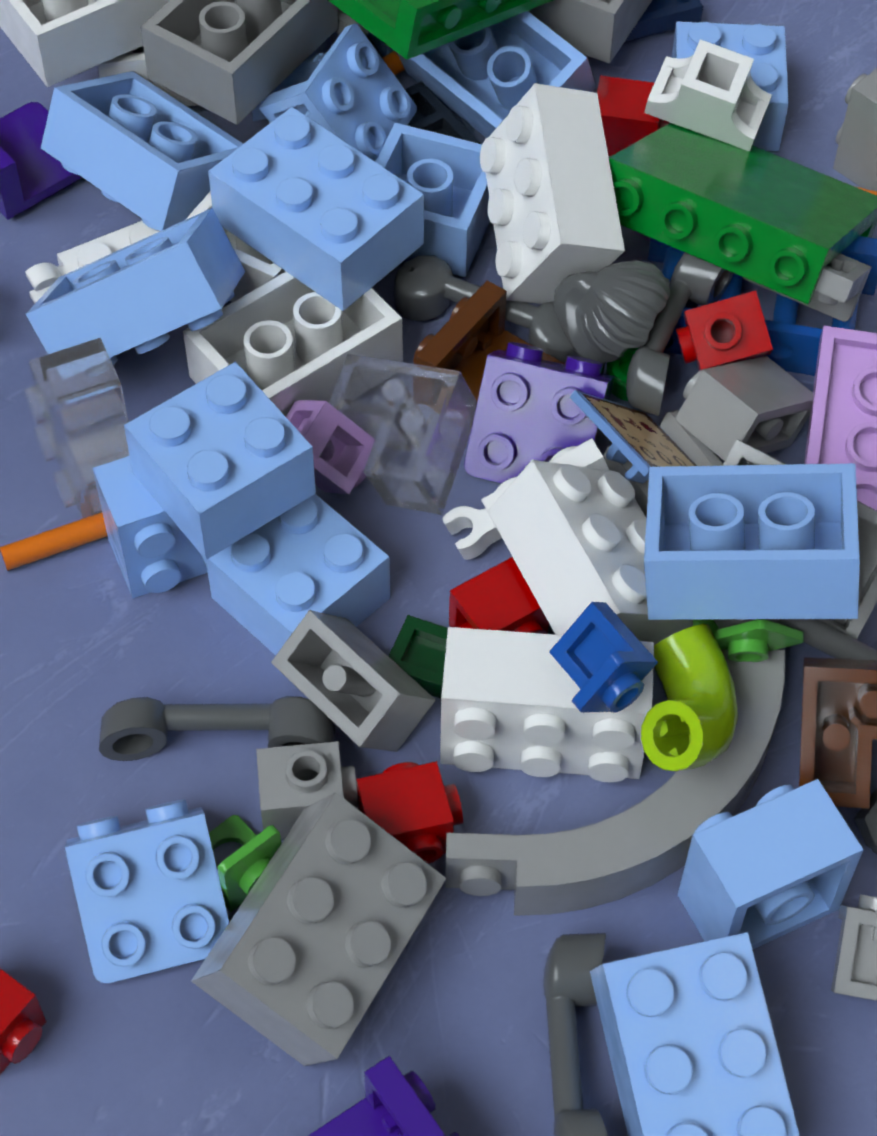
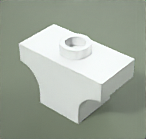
(710, 95)

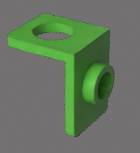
(753, 639)
(244, 866)

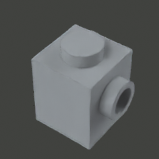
(299, 777)

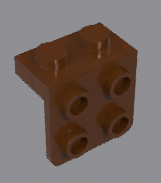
(470, 335)

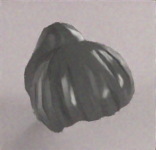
(611, 308)

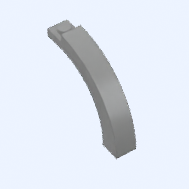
(636, 846)

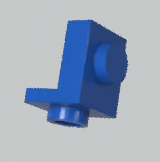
(603, 660)

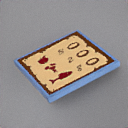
(632, 436)

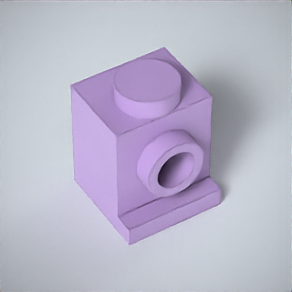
(340, 440)

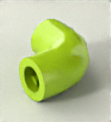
(700, 706)

